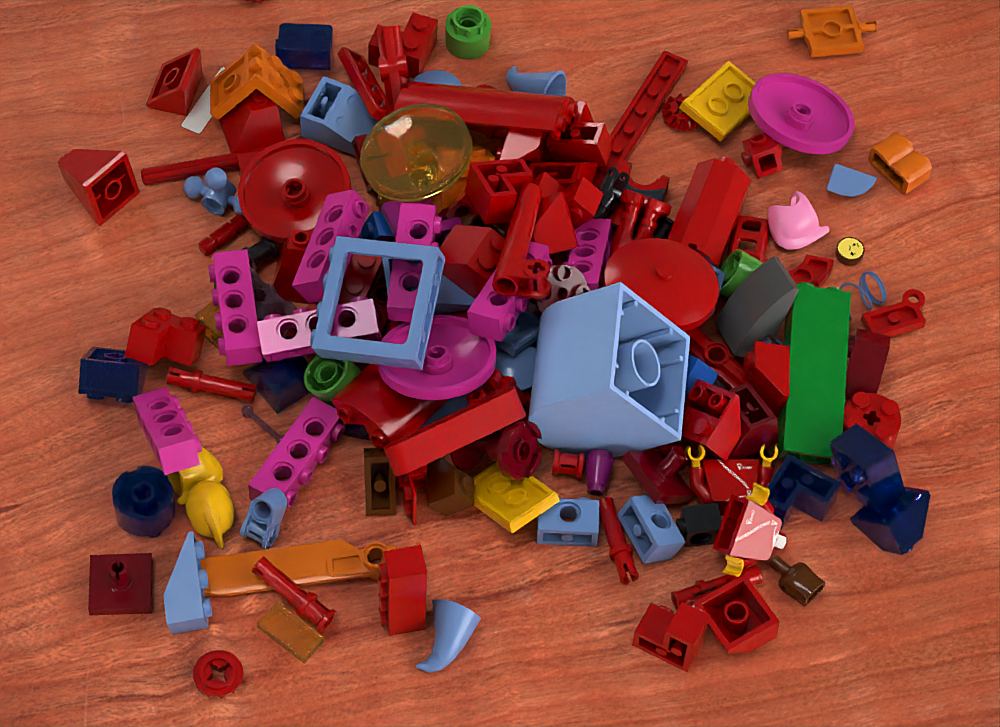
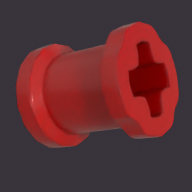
(568, 463)

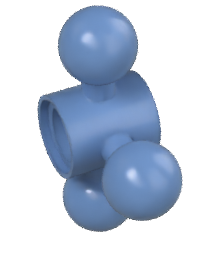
(216, 195)

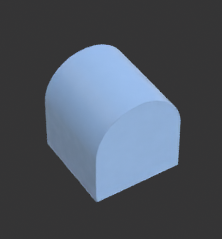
(608, 374)

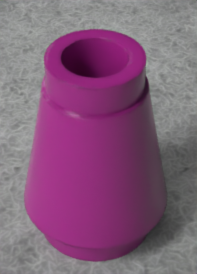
(598, 471)

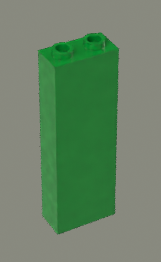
(818, 366)

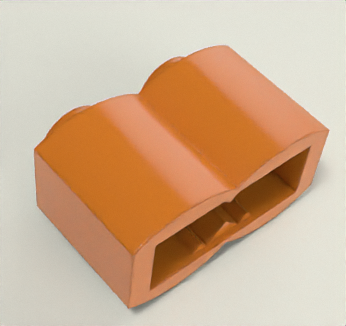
(900, 163)

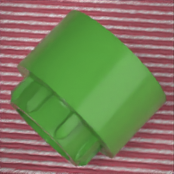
(467, 32)
(737, 269)
(328, 377)

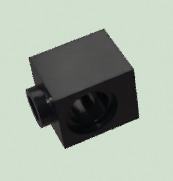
(699, 524)

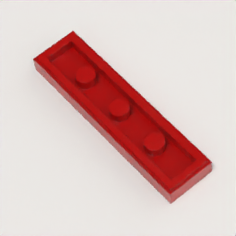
(365, 83)

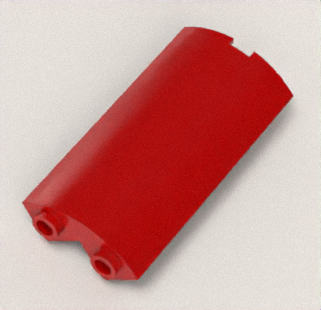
(495, 106)
(380, 408)

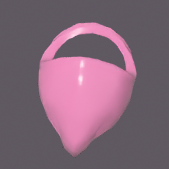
(795, 224)

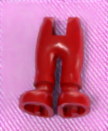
(633, 204)

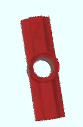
(392, 62)
(729, 371)

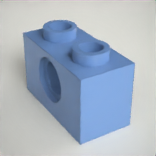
(650, 529)
(580, 532)

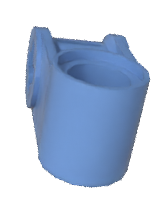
(264, 522)

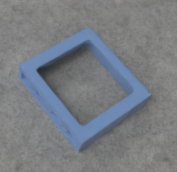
(405, 355)

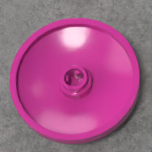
(801, 113)
(452, 362)

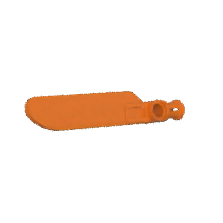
(301, 563)

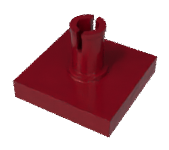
(659, 474)
(120, 584)

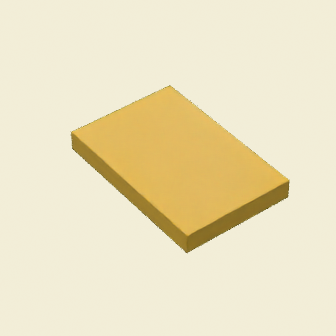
(720, 101)
(511, 501)

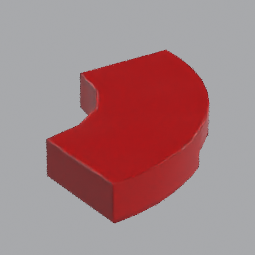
(812, 270)

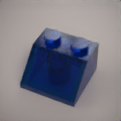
(111, 374)

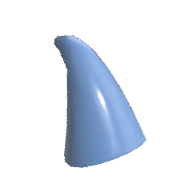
(539, 82)
(452, 630)

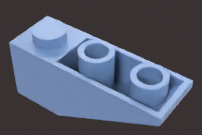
(185, 595)

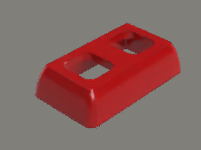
(760, 238)

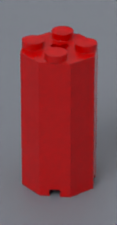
(711, 208)

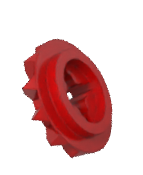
(677, 120)
(219, 661)

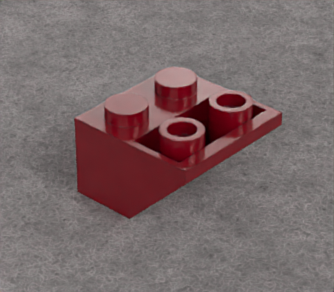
(757, 423)

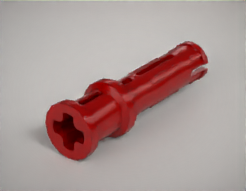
(304, 603)

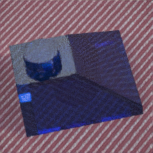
(279, 381)
(897, 525)

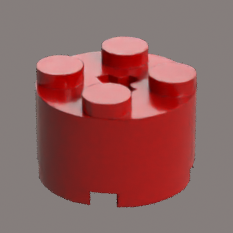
(874, 414)

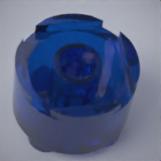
(144, 501)

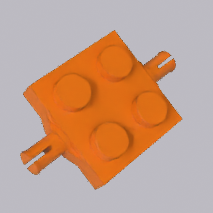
(831, 30)

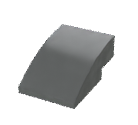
(757, 307)

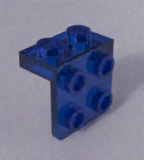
(305, 46)

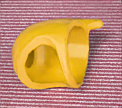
(185, 479)
(210, 510)

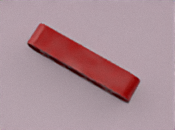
(454, 431)

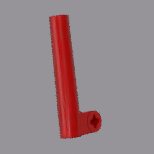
(514, 272)

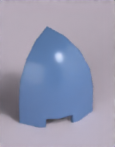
(849, 181)

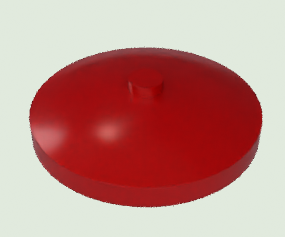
(288, 186)
(668, 278)

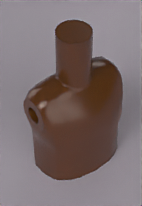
(798, 580)

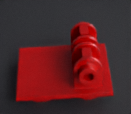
(409, 482)

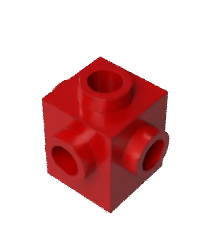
(762, 155)

